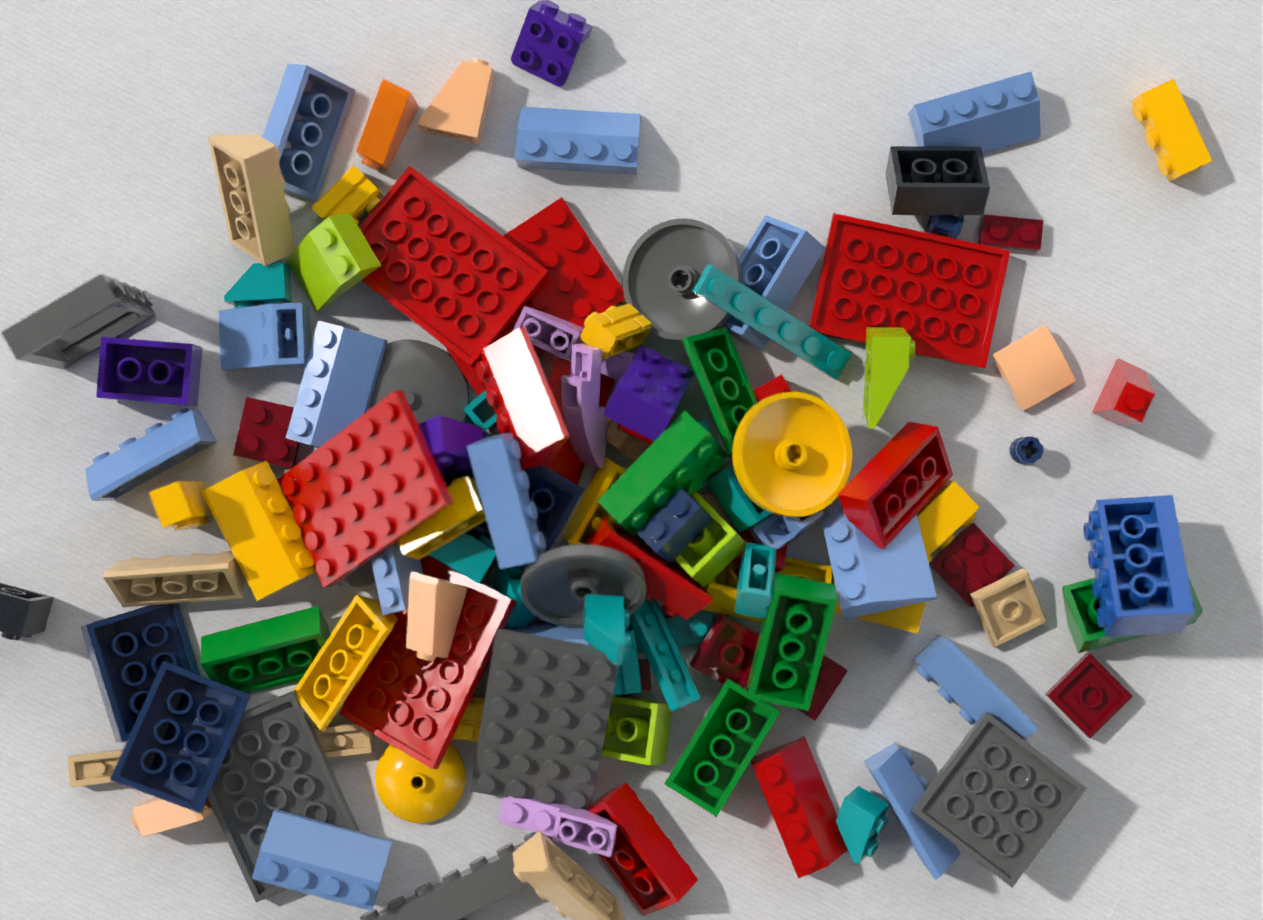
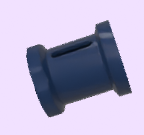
(946, 224)
(1031, 443)

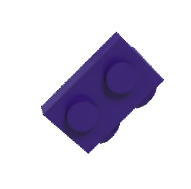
(550, 42)

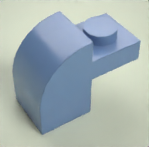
(782, 530)

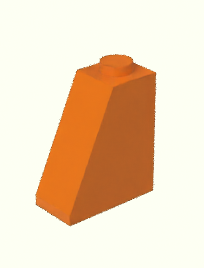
(386, 125)

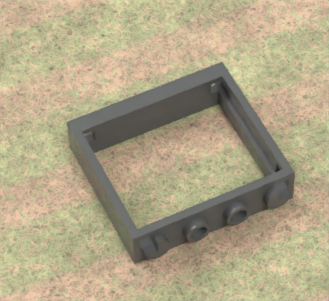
(77, 321)

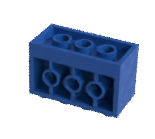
(1138, 566)

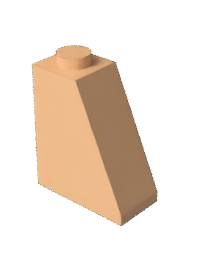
(461, 103)
(432, 615)
(159, 815)

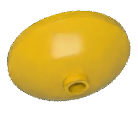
(425, 803)

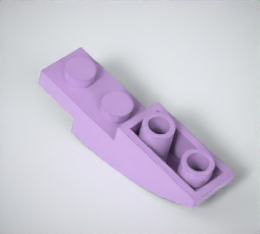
(558, 337)
(581, 405)
(562, 822)

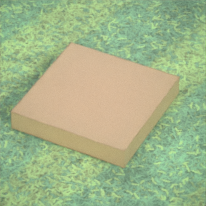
(1008, 608)

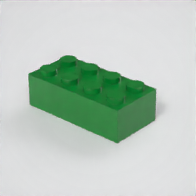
(676, 460)
(792, 642)

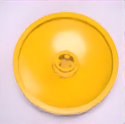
(792, 454)

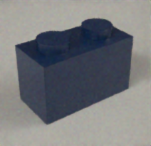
(674, 525)

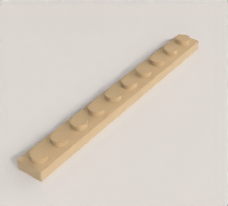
(335, 742)

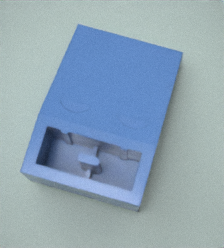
(265, 336)

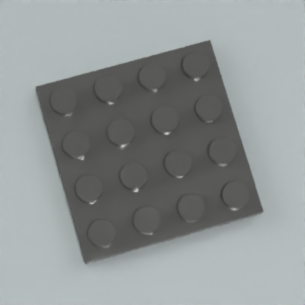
(998, 799)

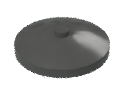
(665, 271)
(426, 376)
(561, 578)

